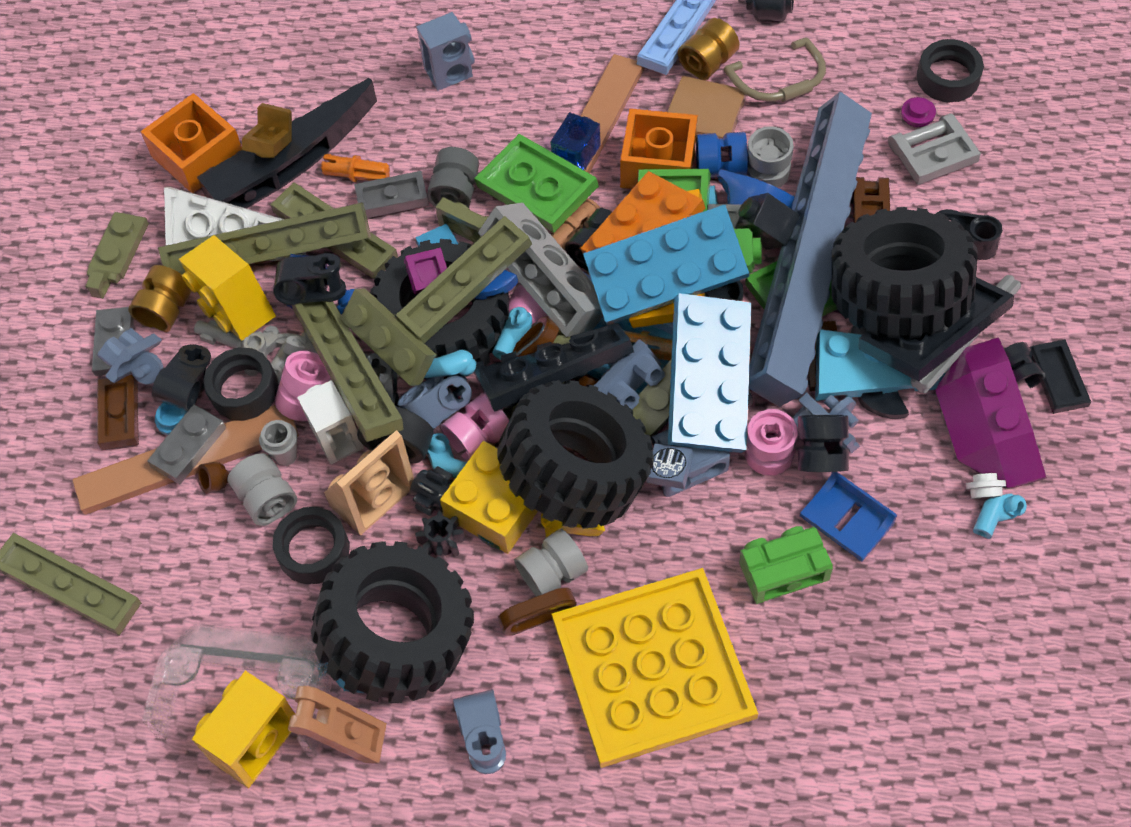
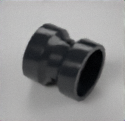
(1022, 364)

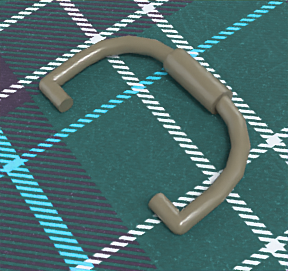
(790, 91)

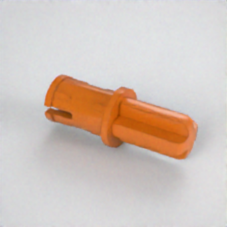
(354, 168)

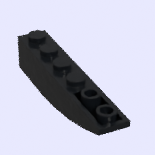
(250, 178)

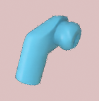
(516, 327)
(451, 364)
(442, 456)
(996, 510)

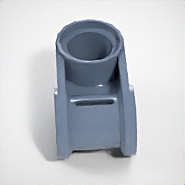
(434, 400)
(481, 725)

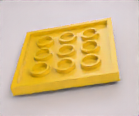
(653, 667)

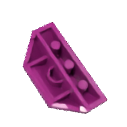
(989, 416)

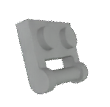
(937, 156)

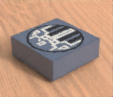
(670, 466)

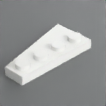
(196, 216)

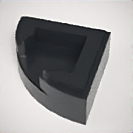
(884, 404)

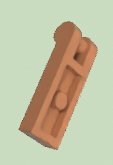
(338, 724)

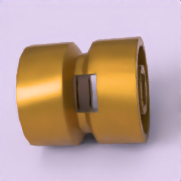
(708, 48)
(159, 298)

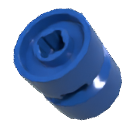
(709, 153)

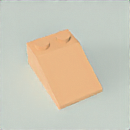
(372, 484)

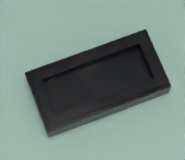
(1062, 379)

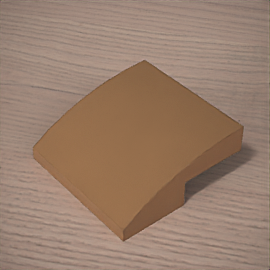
(712, 102)

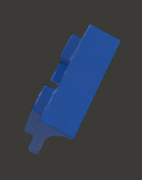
(833, 504)

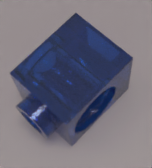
(577, 140)

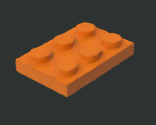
(646, 207)

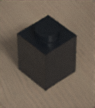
(767, 220)

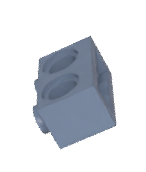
(446, 50)

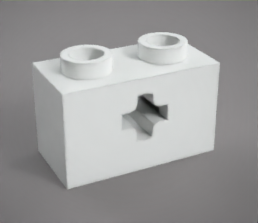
(330, 421)

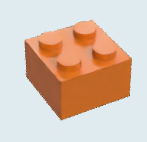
(190, 140)
(656, 142)

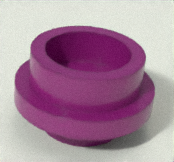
(918, 112)

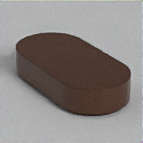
(541, 332)
(535, 611)

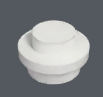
(985, 486)

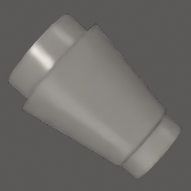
(279, 442)

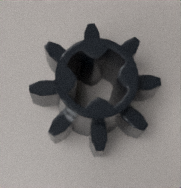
(429, 488)
(441, 525)

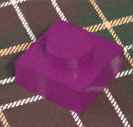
(424, 268)

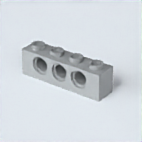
(550, 274)

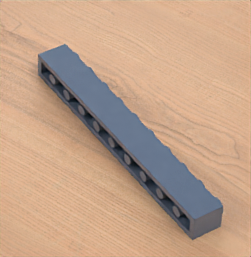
(804, 266)

